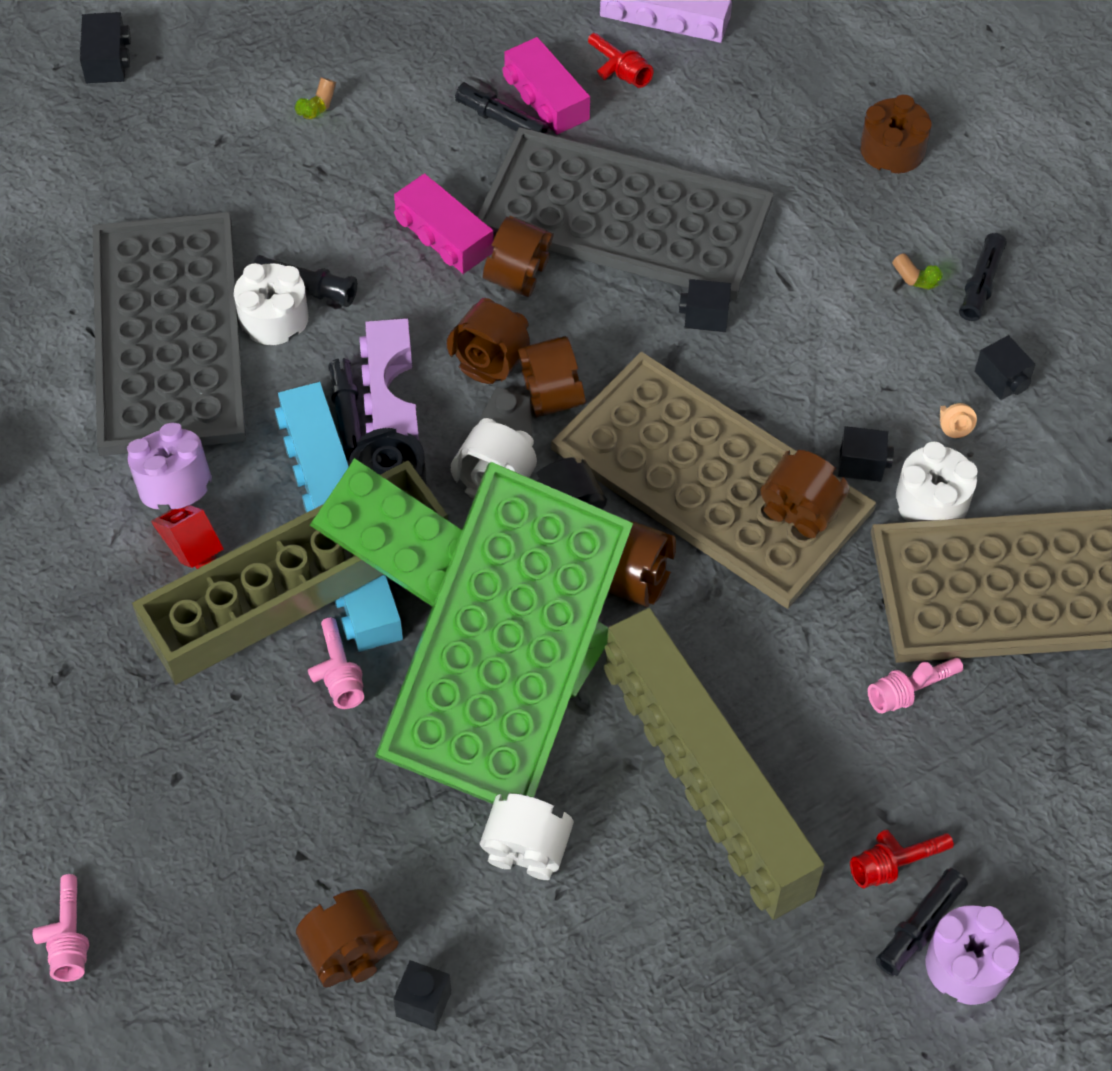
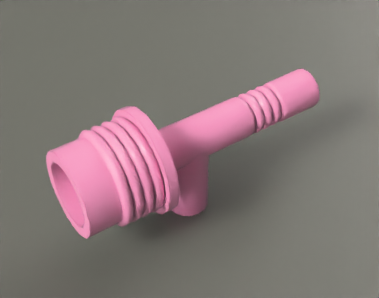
(340, 676)
(898, 689)
(64, 945)

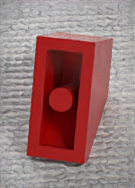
(189, 535)

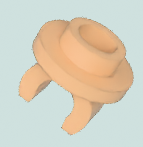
(957, 420)

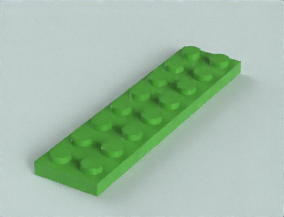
(404, 540)

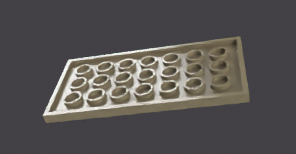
(702, 476)
(997, 584)

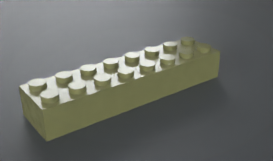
(257, 589)
(712, 765)

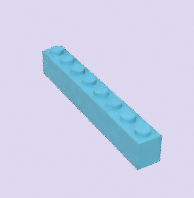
(321, 464)

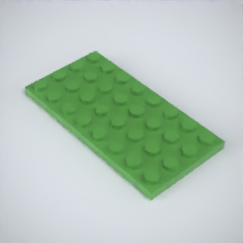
(505, 638)

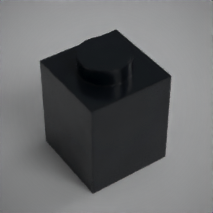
(706, 305)
(1005, 368)
(864, 454)
(422, 995)

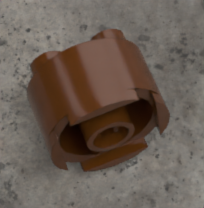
(895, 134)
(517, 255)
(488, 341)
(551, 376)
(804, 492)
(642, 565)
(346, 938)

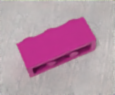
(546, 85)
(443, 223)

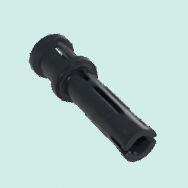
(322, 282)

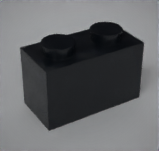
(104, 47)

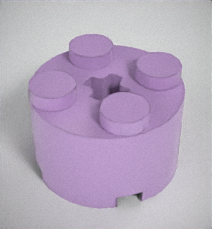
(169, 467)
(972, 954)

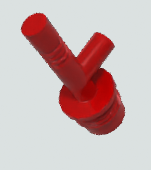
(627, 66)
(882, 861)

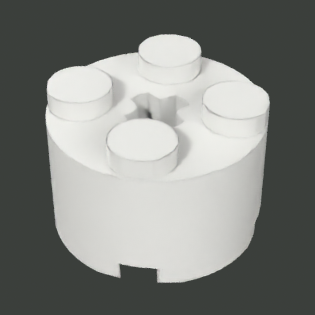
(271, 303)
(494, 444)
(936, 484)
(526, 835)

